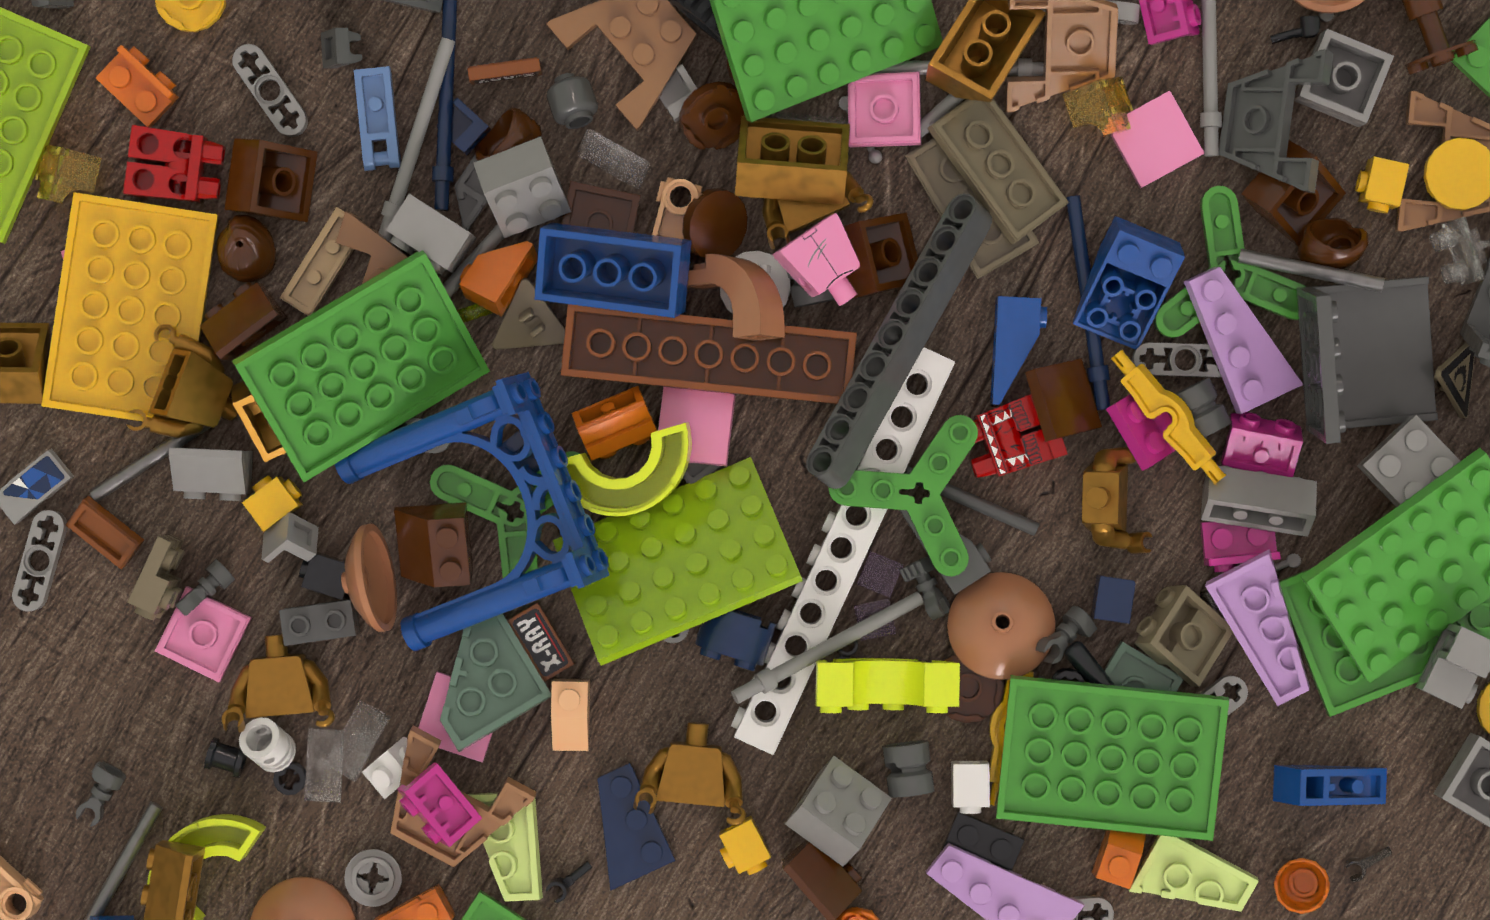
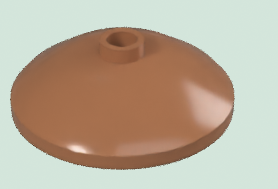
(371, 578)
(985, 646)
(303, 900)

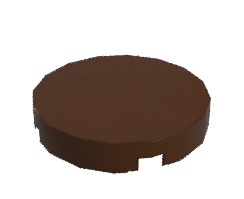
(712, 116)
(715, 223)
(977, 695)

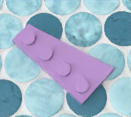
(1240, 345)
(1260, 621)
(998, 891)

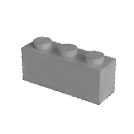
(1260, 501)

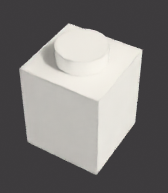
(970, 786)

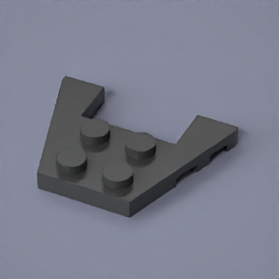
(1260, 119)

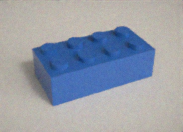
(612, 270)

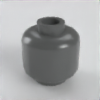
(572, 101)

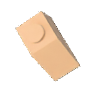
(570, 714)

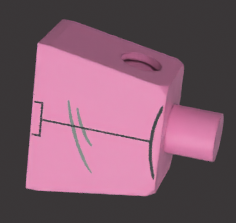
(821, 260)

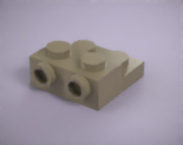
(156, 587)
(1183, 634)

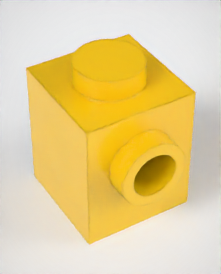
(1382, 184)
(272, 500)
(744, 847)

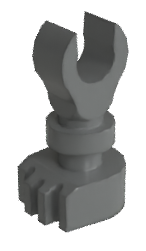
(206, 586)
(934, 601)
(1075, 622)
(108, 779)

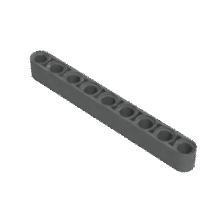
(899, 341)

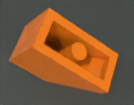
(496, 276)
(1119, 857)

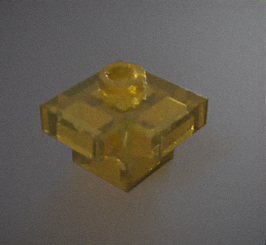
(1100, 104)
(64, 172)

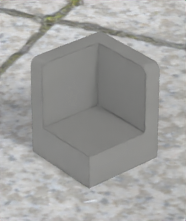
(677, 91)
(291, 535)

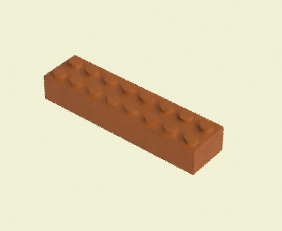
(705, 355)

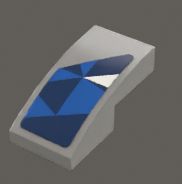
(33, 486)

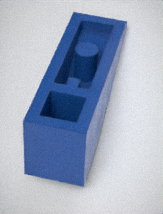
(1015, 332)
(1329, 785)

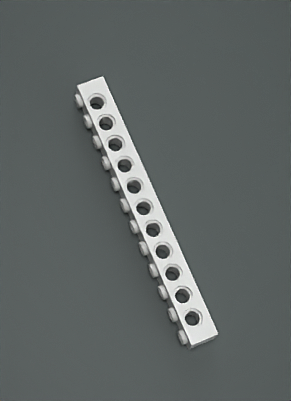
(768, 733)

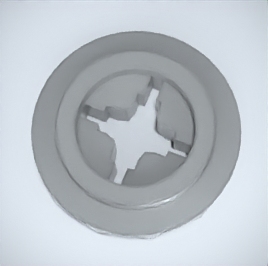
(360, 888)

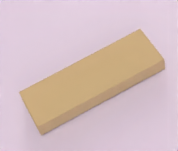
(318, 268)

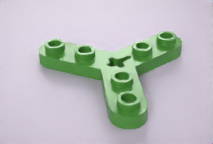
(1254, 284)
(481, 496)
(930, 516)

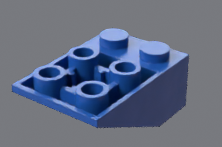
(1128, 282)

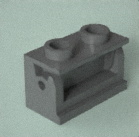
(319, 622)

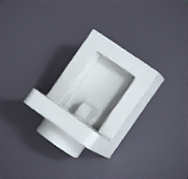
(387, 769)

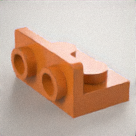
(137, 86)

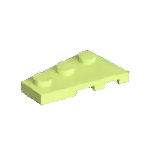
(515, 853)
(1192, 873)

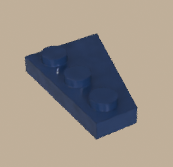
(631, 836)

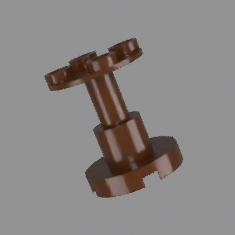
(1433, 35)

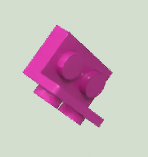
(1169, 19)
(1140, 433)
(1262, 444)
(1231, 544)
(439, 805)

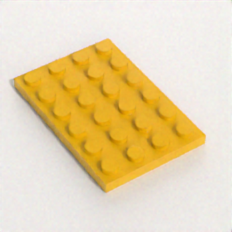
(119, 281)

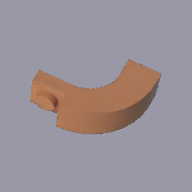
(752, 294)

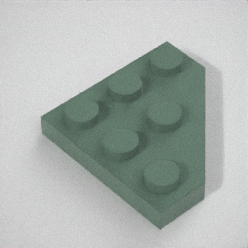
(489, 683)

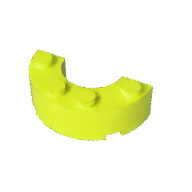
(642, 490)
(887, 682)
(221, 836)

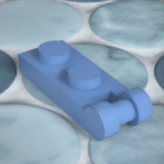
(377, 116)

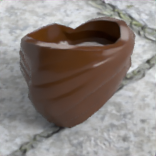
(509, 131)
(1332, 243)
(246, 249)

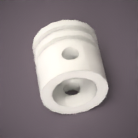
(267, 744)

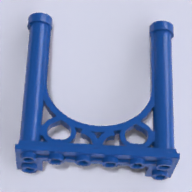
(576, 563)

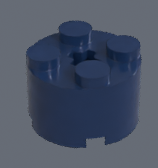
(736, 636)

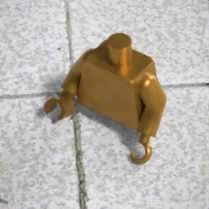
(786, 217)
(190, 392)
(1106, 501)
(278, 687)
(693, 775)

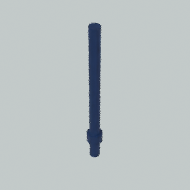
(443, 173)
(1098, 372)

